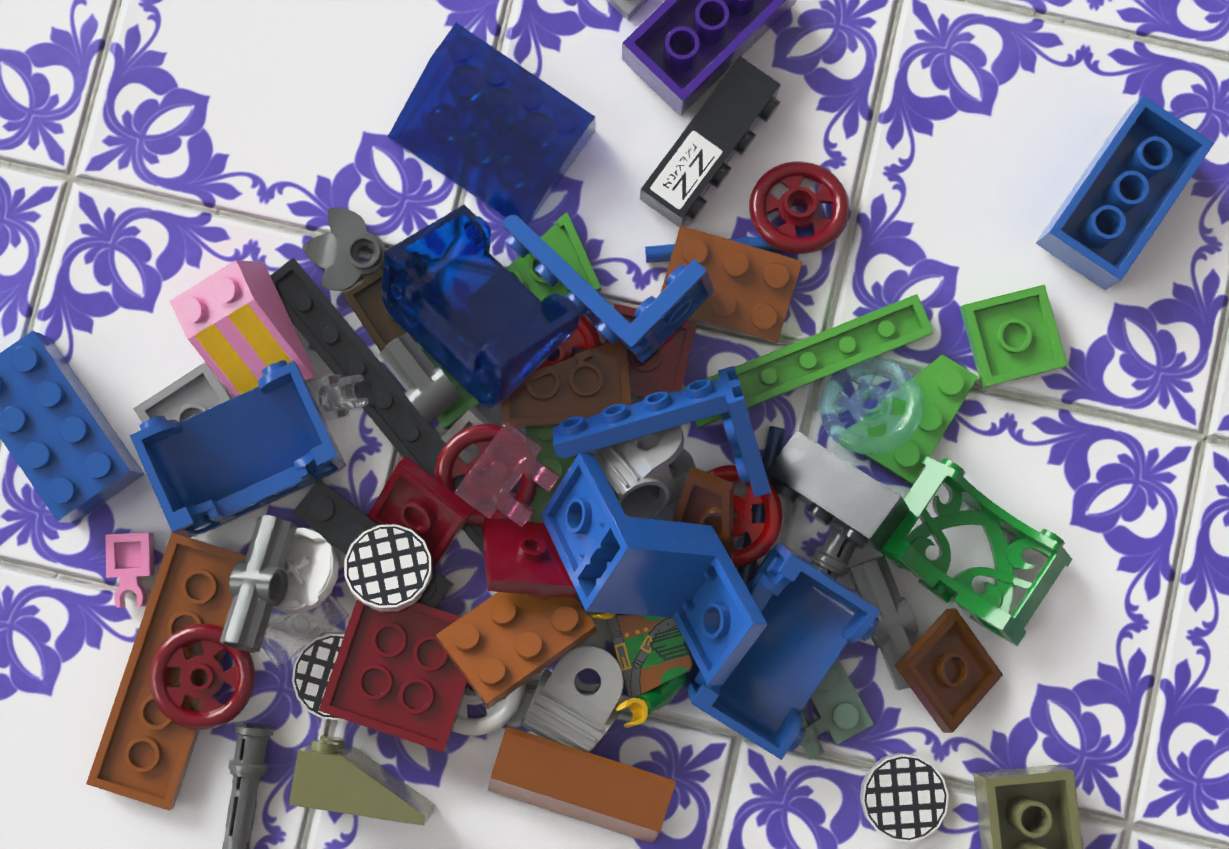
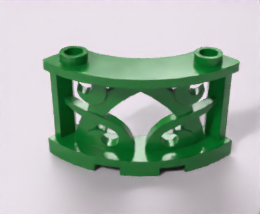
(991, 607)

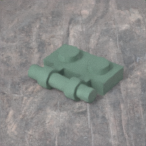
(838, 709)

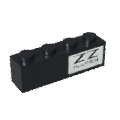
(710, 142)

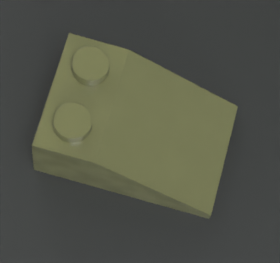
(350, 782)

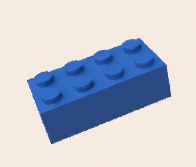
(1125, 193)
(59, 431)

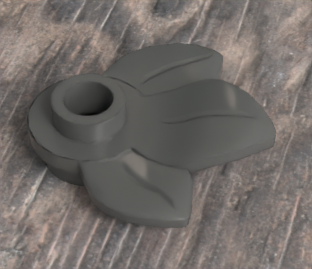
(340, 250)

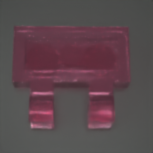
(498, 471)

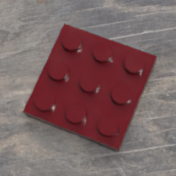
(397, 675)

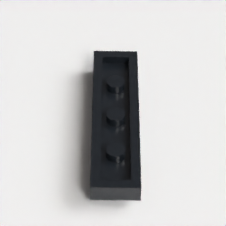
(343, 523)

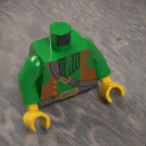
(651, 661)

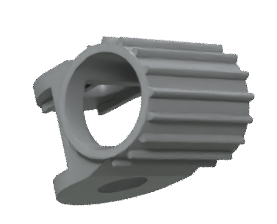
(643, 476)
(568, 714)

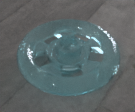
(898, 426)

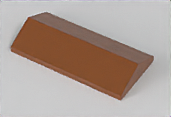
(581, 785)

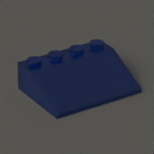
(491, 126)

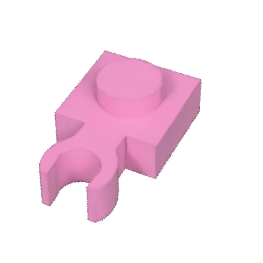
(130, 558)

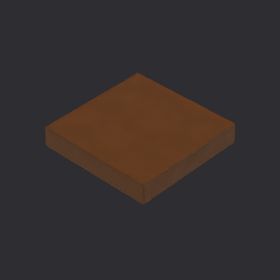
(949, 670)

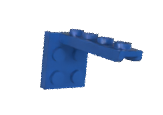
(656, 317)
(668, 410)

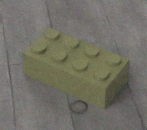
(1028, 808)

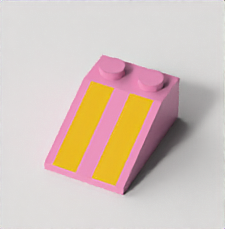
(240, 325)

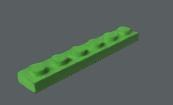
(829, 352)

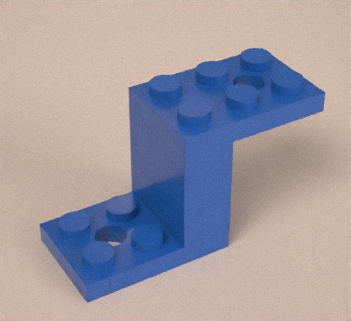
(652, 569)

